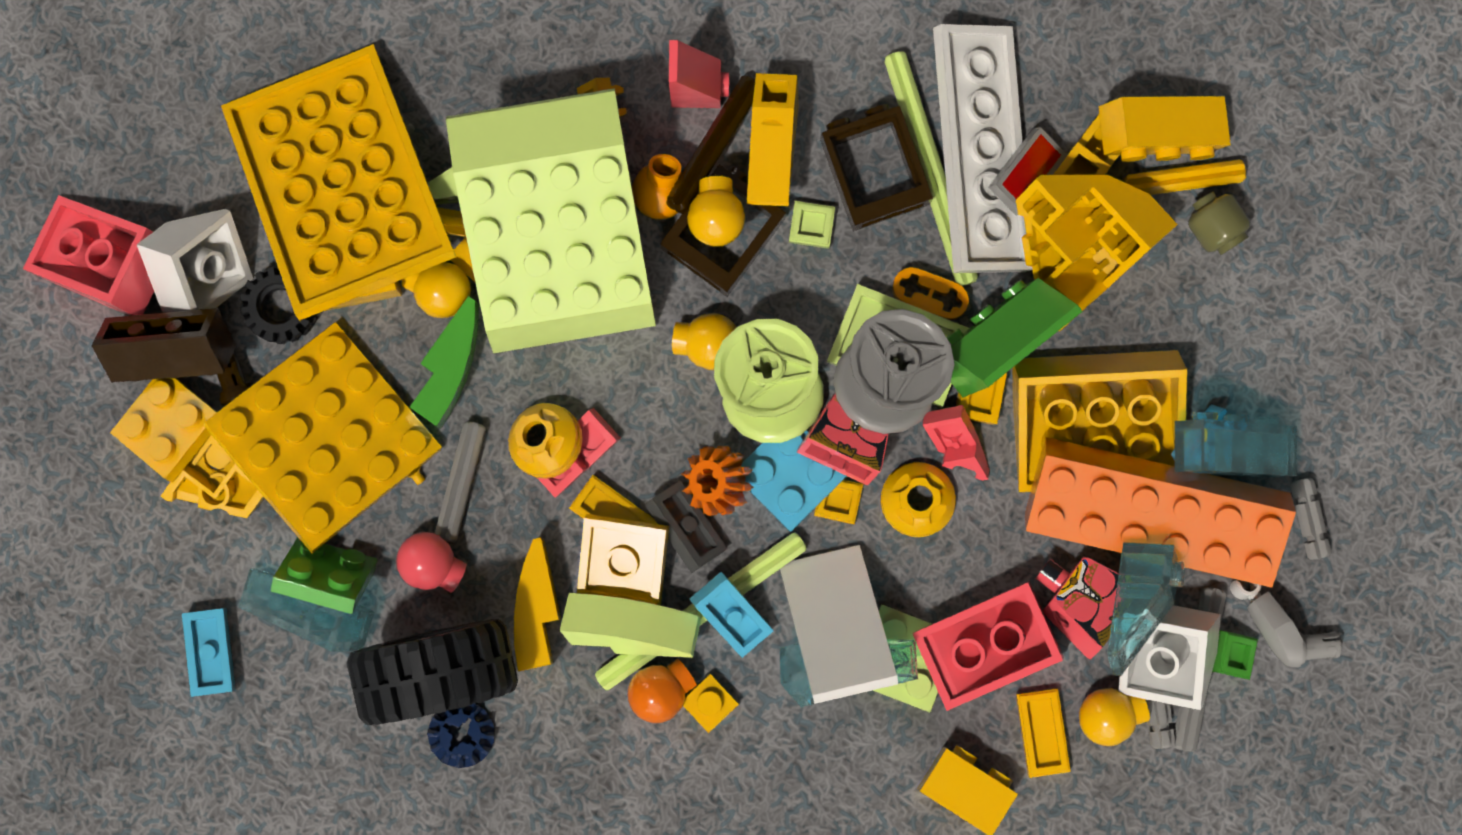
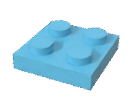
(789, 481)

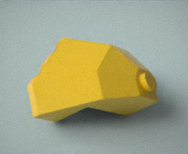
(1087, 232)

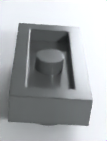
(688, 527)

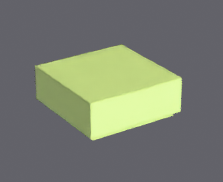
(812, 224)

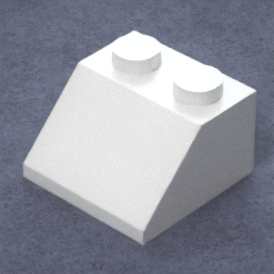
(195, 261)
(1175, 660)

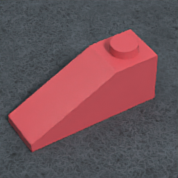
(695, 78)

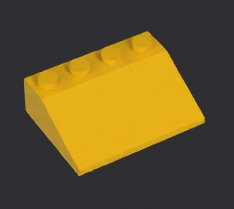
(1098, 402)

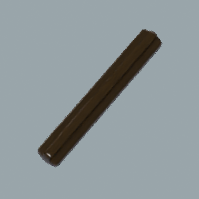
(712, 145)

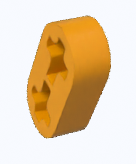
(933, 284)

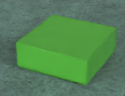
(1235, 655)

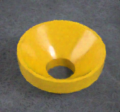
(558, 448)
(899, 512)

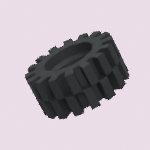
(255, 315)

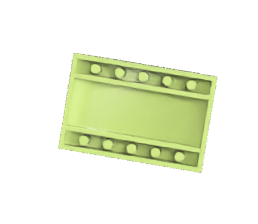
(550, 220)

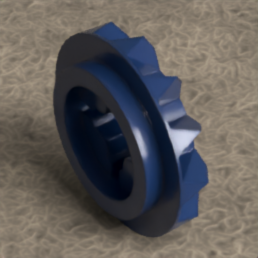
(465, 754)

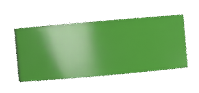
(450, 364)

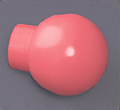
(429, 563)

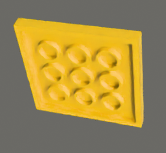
(323, 437)

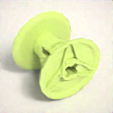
(769, 380)

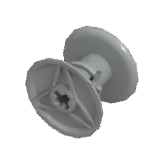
(893, 371)

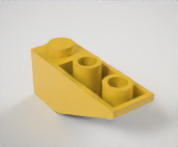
(772, 139)

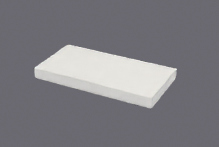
(838, 624)

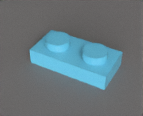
(731, 614)
(208, 652)

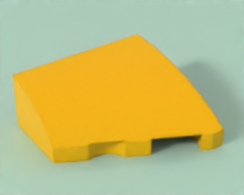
(212, 488)

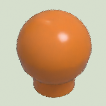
(659, 691)

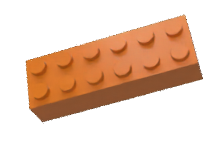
(1122, 499)

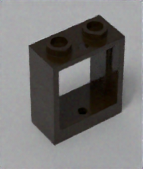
(891, 206)
(703, 266)

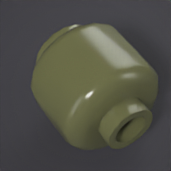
(1219, 223)

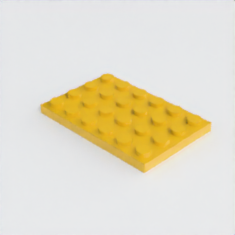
(337, 182)

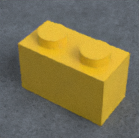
(967, 790)

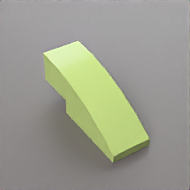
(629, 626)

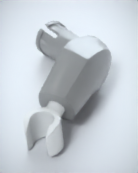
(1280, 631)

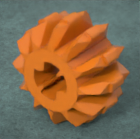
(713, 495)

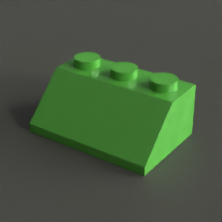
(1007, 333)

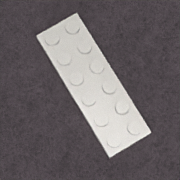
(978, 139)

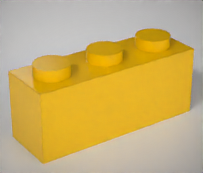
(1164, 127)

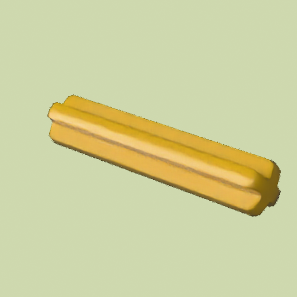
(1188, 177)

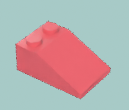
(93, 256)
(988, 646)

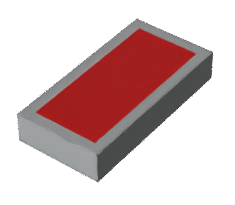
(1033, 158)

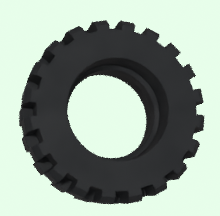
(432, 672)

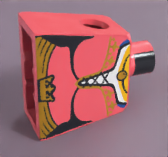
(844, 444)
(1081, 602)

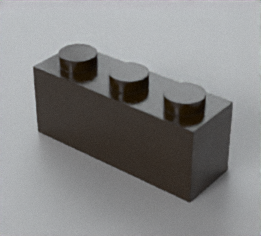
(164, 345)

